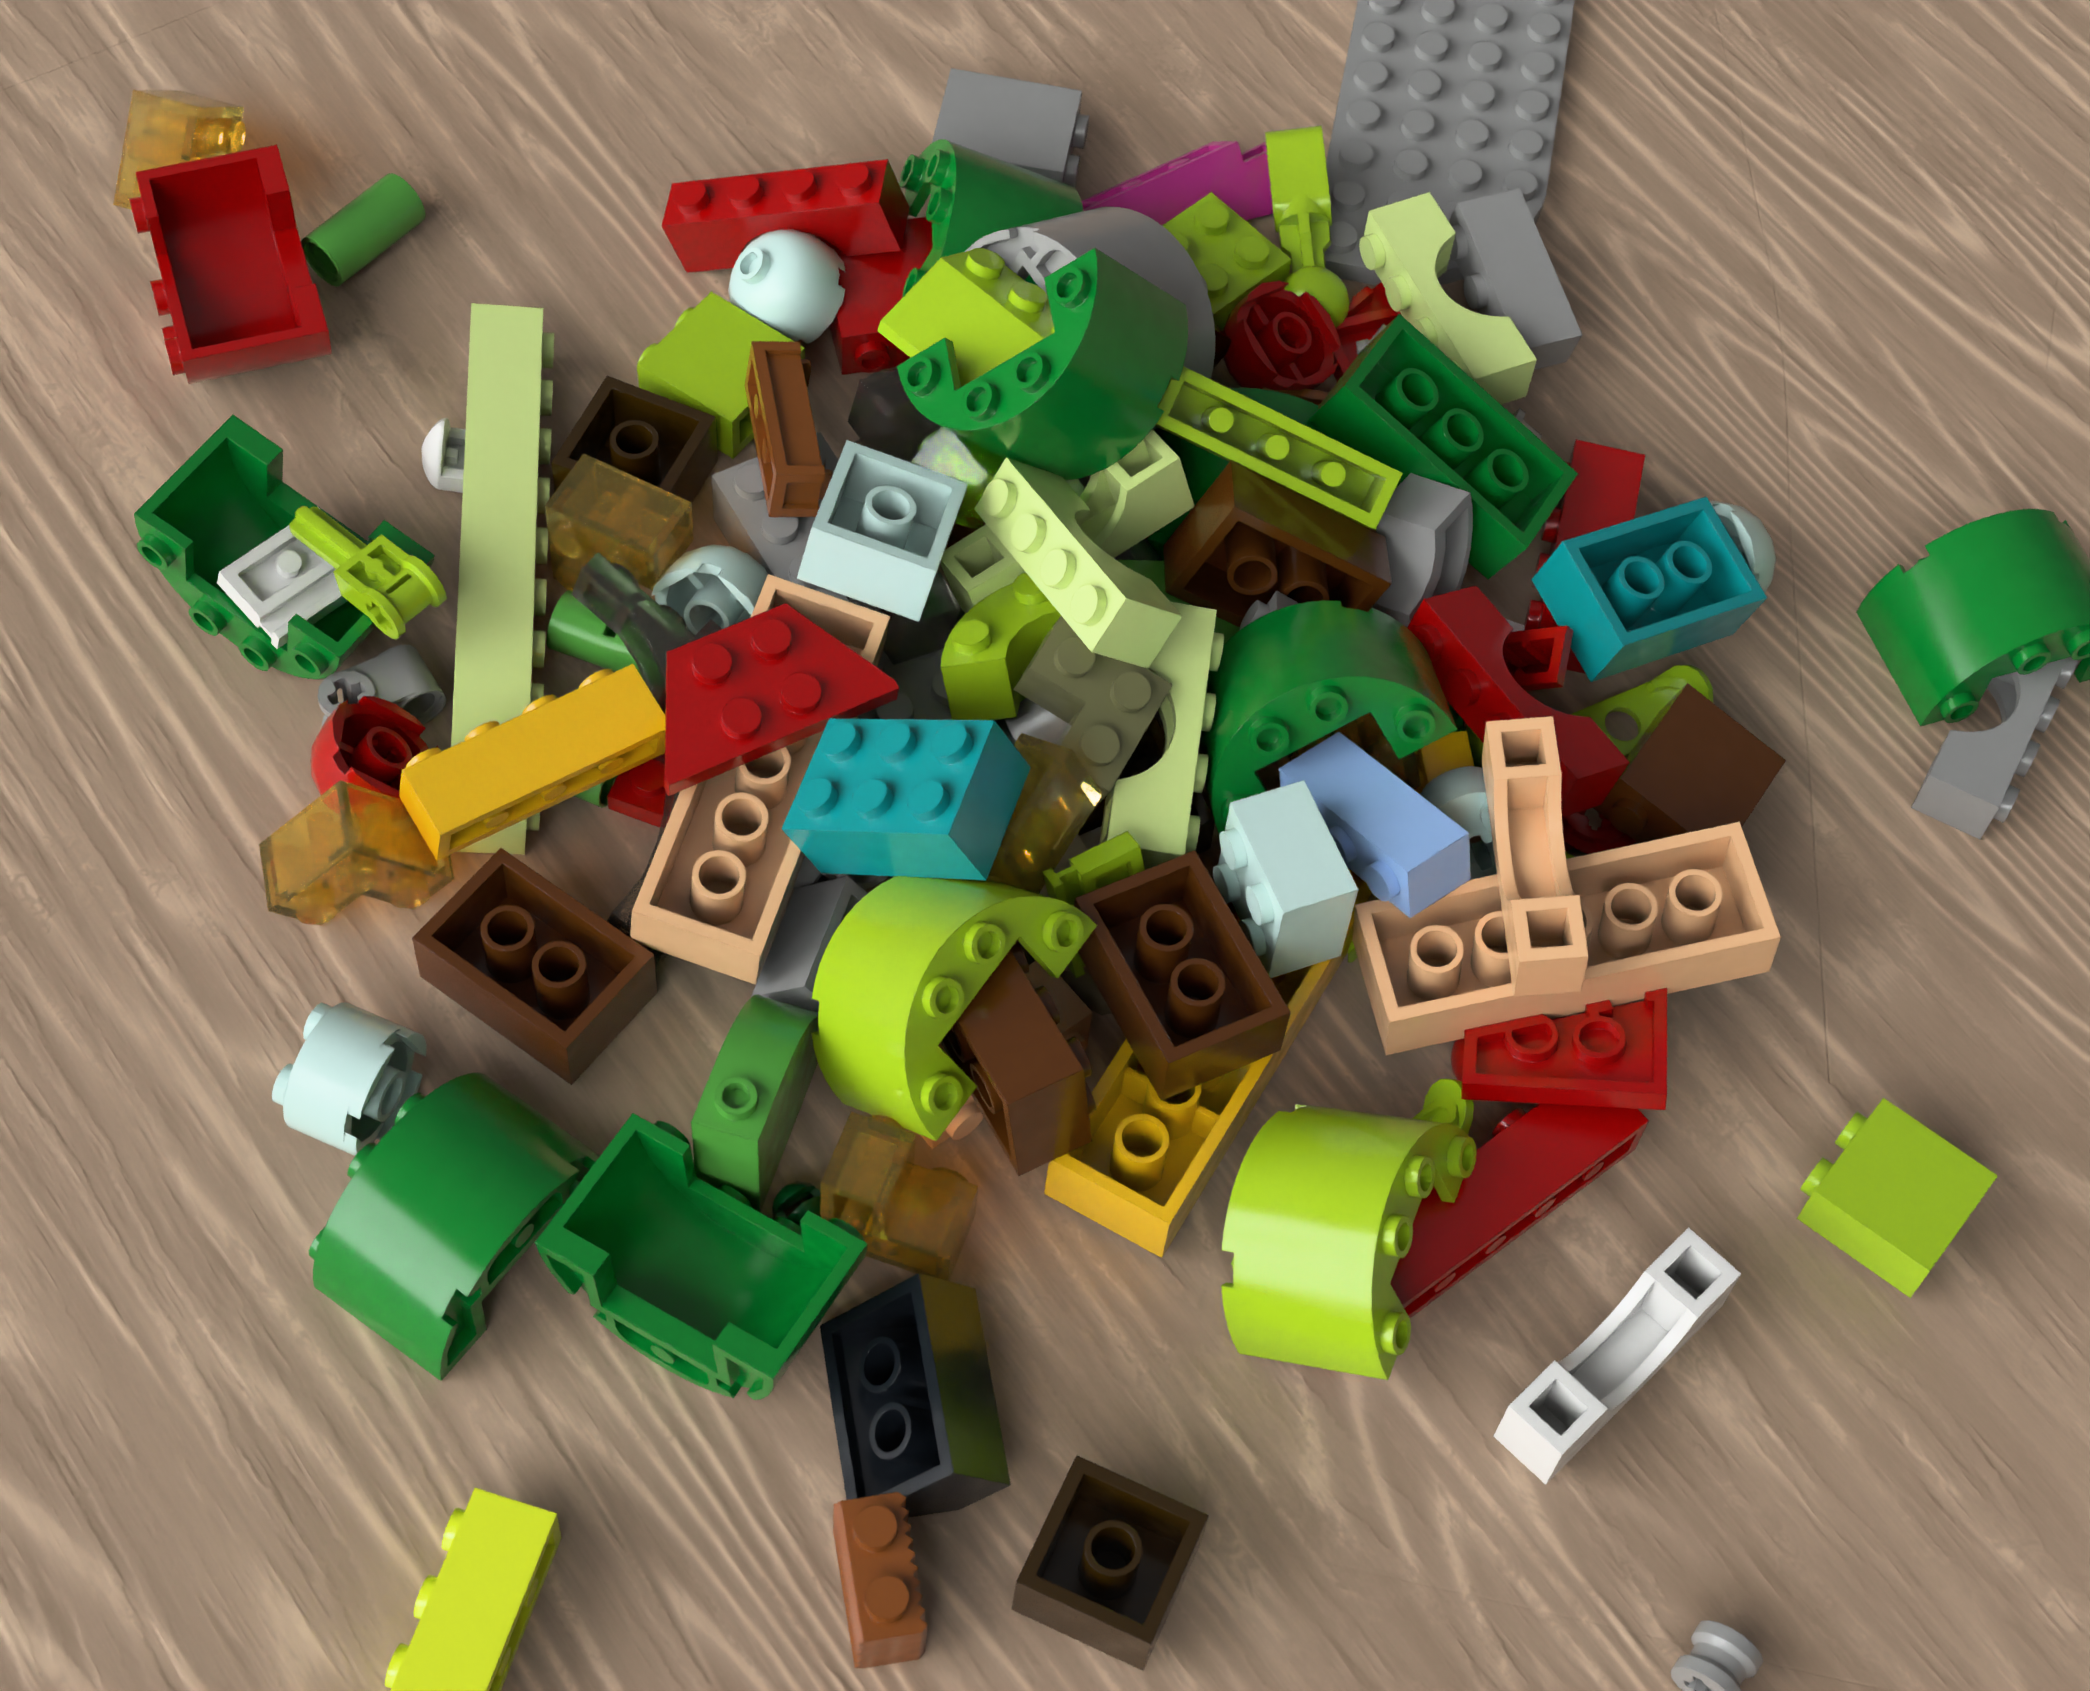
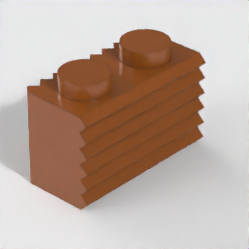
(879, 1580)

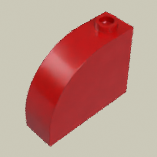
(871, 290)

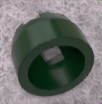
(792, 1194)

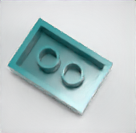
(1648, 588)
(907, 798)

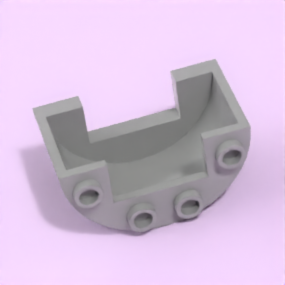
(1130, 240)

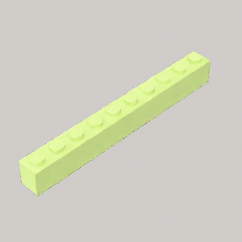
(500, 530)

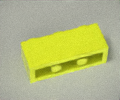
(480, 1599)

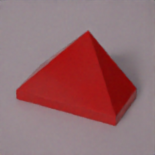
(1538, 656)

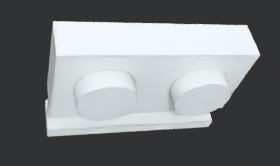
(281, 581)

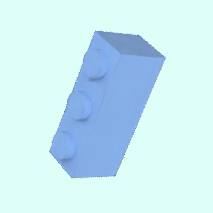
(1382, 825)

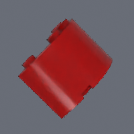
(230, 265)

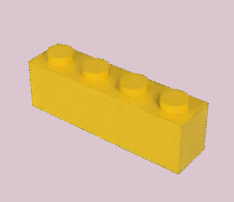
(532, 760)

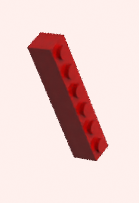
(1516, 1182)

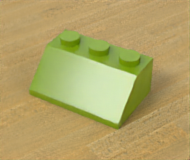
(974, 305)

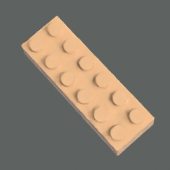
(723, 854)
(1653, 920)

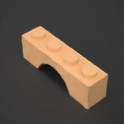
(1535, 889)

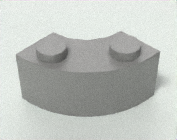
(1427, 544)

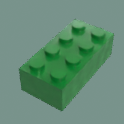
(1433, 420)

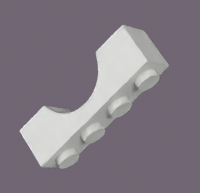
(1626, 1350)

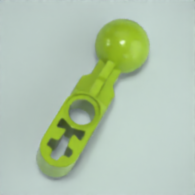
(1304, 214)

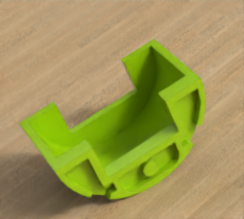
(905, 975)
(1321, 1228)

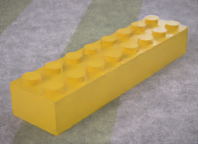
(1158, 1155)

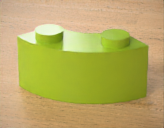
(993, 649)

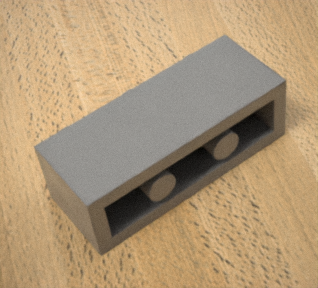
(1512, 273)

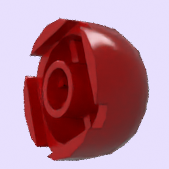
(1280, 340)
(366, 746)

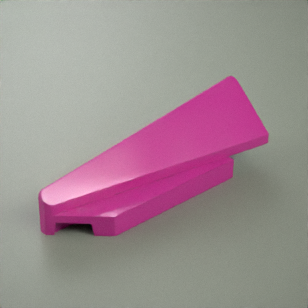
(1171, 188)

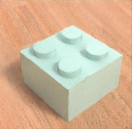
(881, 530)
(1285, 879)

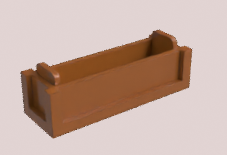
(785, 429)

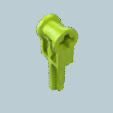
(373, 576)

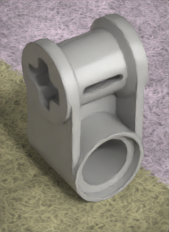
(394, 676)

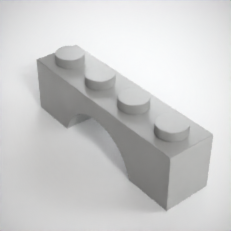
(1975, 769)

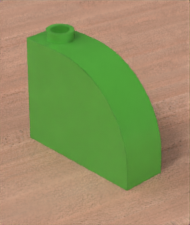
(754, 1097)

